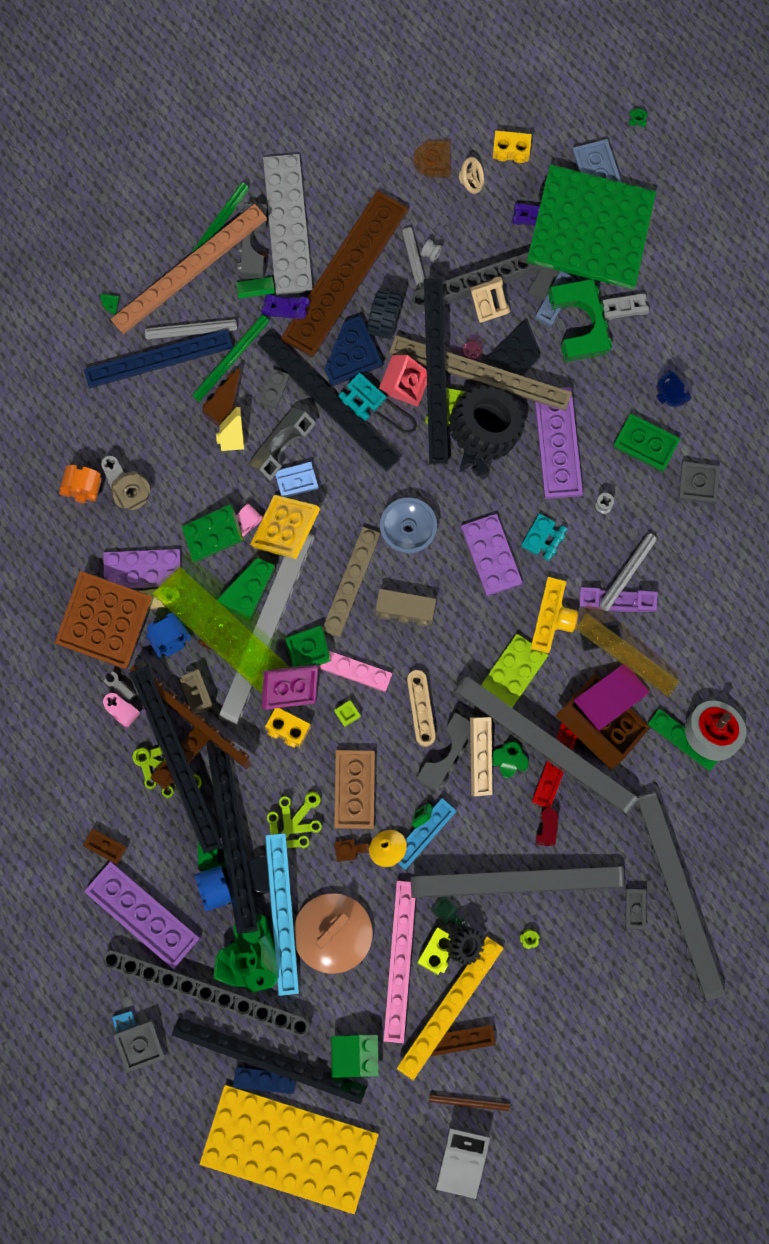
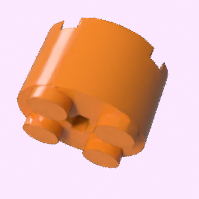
(80, 483)

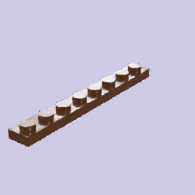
(198, 722)

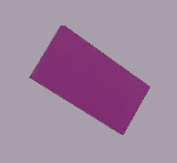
(611, 697)

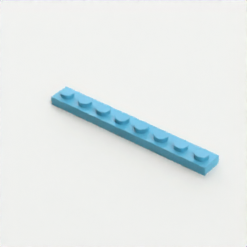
(281, 913)

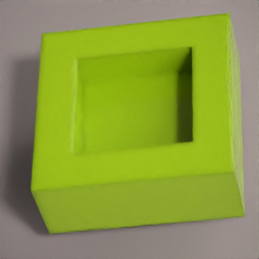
(347, 713)

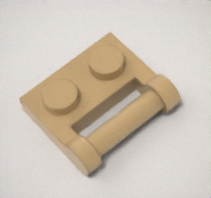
(484, 303)

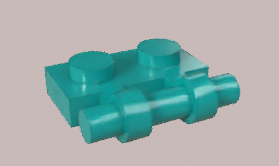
(366, 392)
(538, 535)

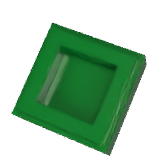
(422, 815)

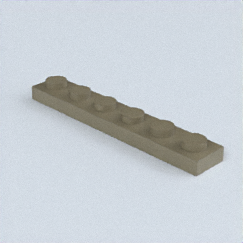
(351, 582)

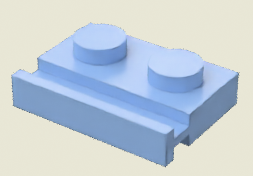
(296, 480)

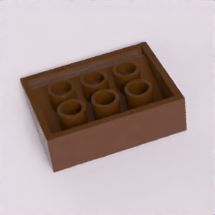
(612, 741)

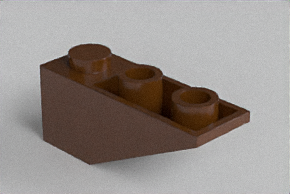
(224, 399)

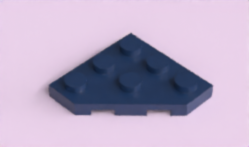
(352, 353)

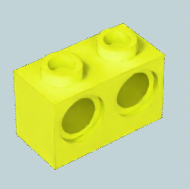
(434, 950)

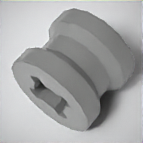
(431, 250)

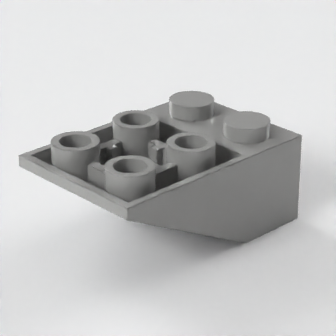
(462, 1163)

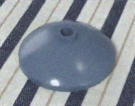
(409, 513)

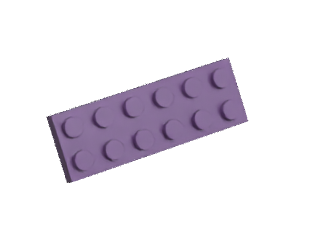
(558, 451)
(142, 915)

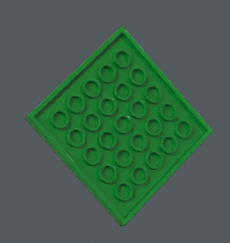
(591, 227)

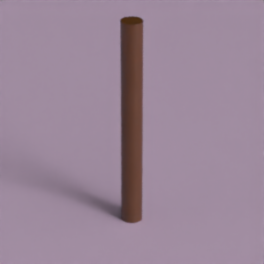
(469, 1102)

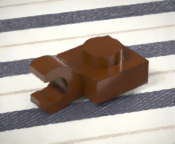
(347, 850)

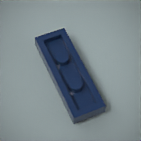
(262, 1081)

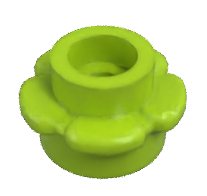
(524, 939)

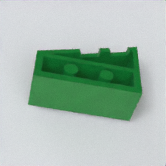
(248, 590)

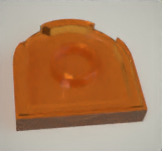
(433, 159)

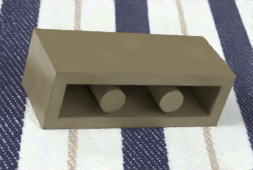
(405, 607)

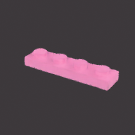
(357, 671)

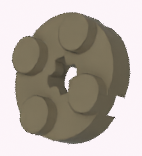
(121, 486)

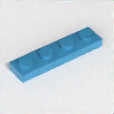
(425, 833)

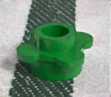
(642, 114)

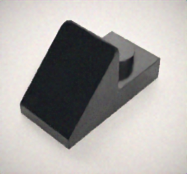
(479, 467)

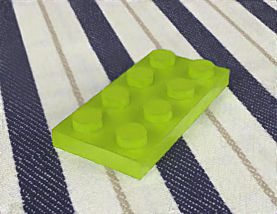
(514, 671)

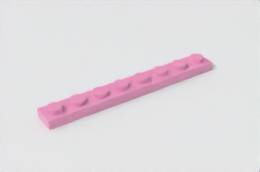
(399, 964)

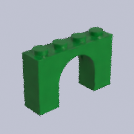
(583, 296)

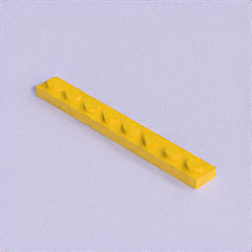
(449, 1010)

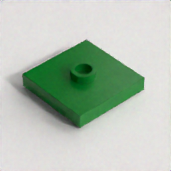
(308, 647)

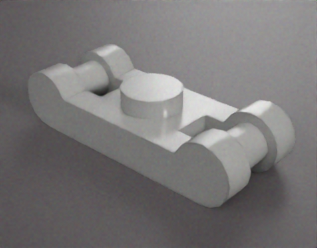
(625, 306)

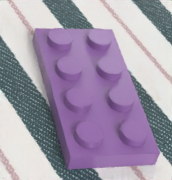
(491, 555)
(141, 568)

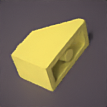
(231, 432)

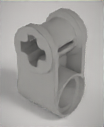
(111, 474)

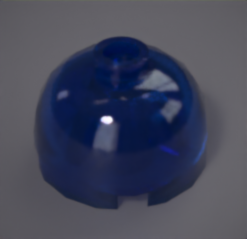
(671, 390)

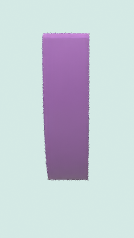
(626, 601)

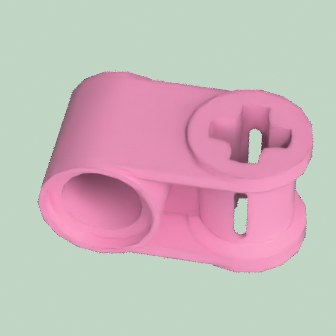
(248, 519)
(123, 711)

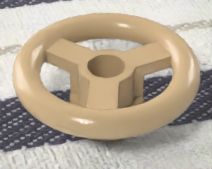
(469, 176)

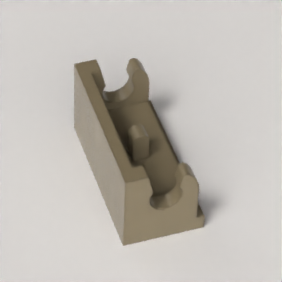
(196, 692)

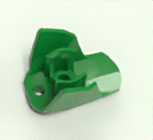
(249, 959)

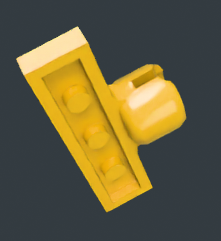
(552, 616)

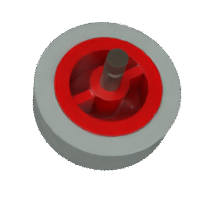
(715, 730)

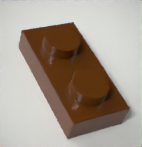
(105, 846)

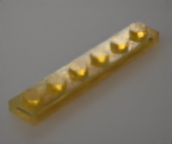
(627, 655)

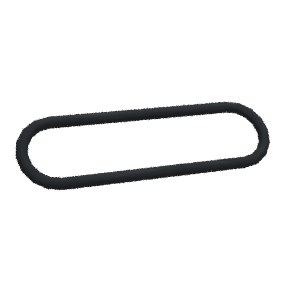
(406, 432)

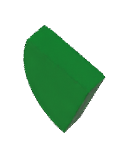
(110, 303)

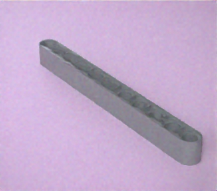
(266, 628)

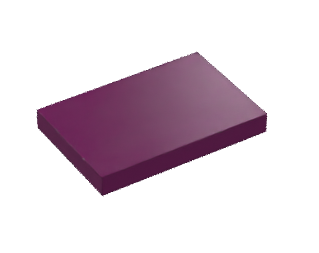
(289, 687)

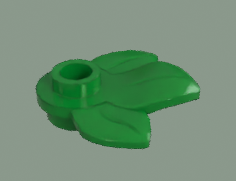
(510, 762)

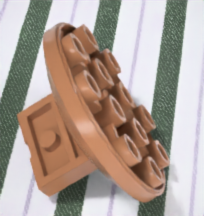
(332, 933)

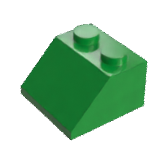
(354, 1056)

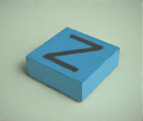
(123, 1021)

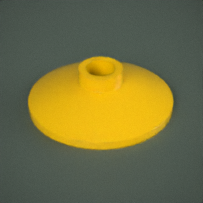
(392, 853)

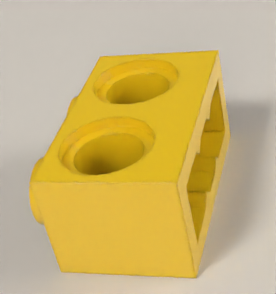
(511, 141)
(290, 722)

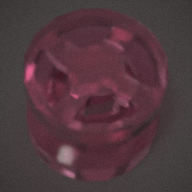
(472, 347)

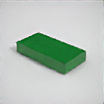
(255, 287)

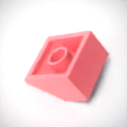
(404, 379)

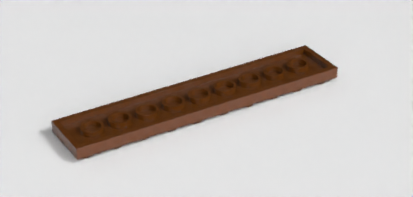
(345, 273)

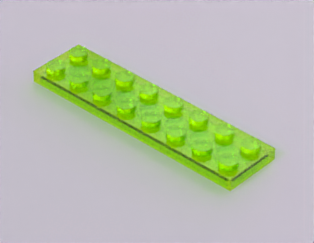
(218, 628)

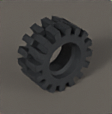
(456, 944)

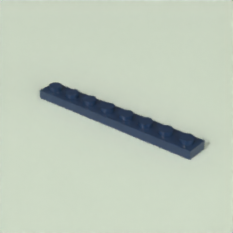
(158, 358)

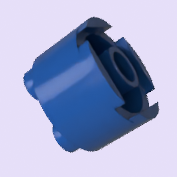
(167, 635)
(213, 888)

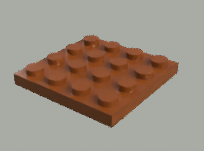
(103, 620)

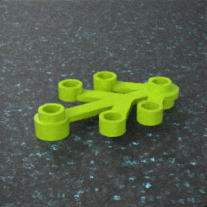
(150, 754)
(292, 826)

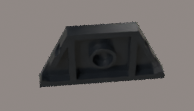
(516, 353)

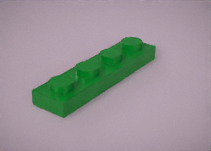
(676, 735)

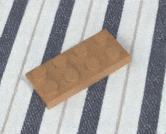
(354, 789)

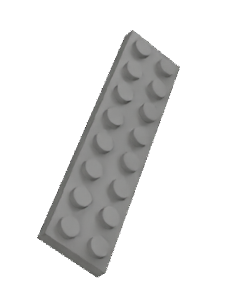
(287, 224)

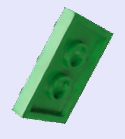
(646, 442)
(212, 533)

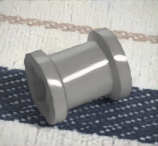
(608, 498)

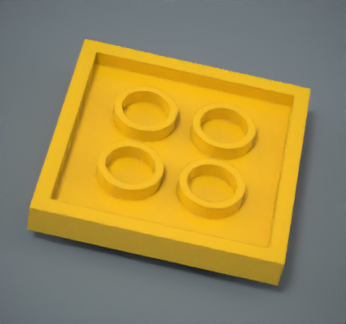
(285, 526)

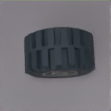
(384, 314)

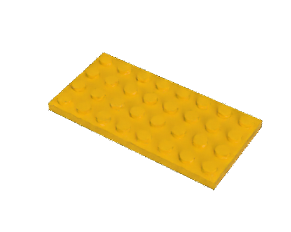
(289, 1149)

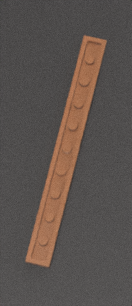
(188, 269)

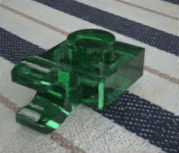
(447, 911)

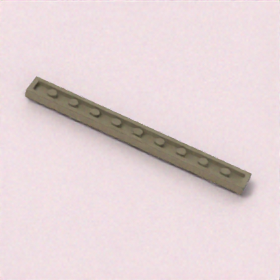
(487, 375)

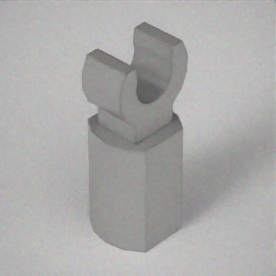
(121, 688)

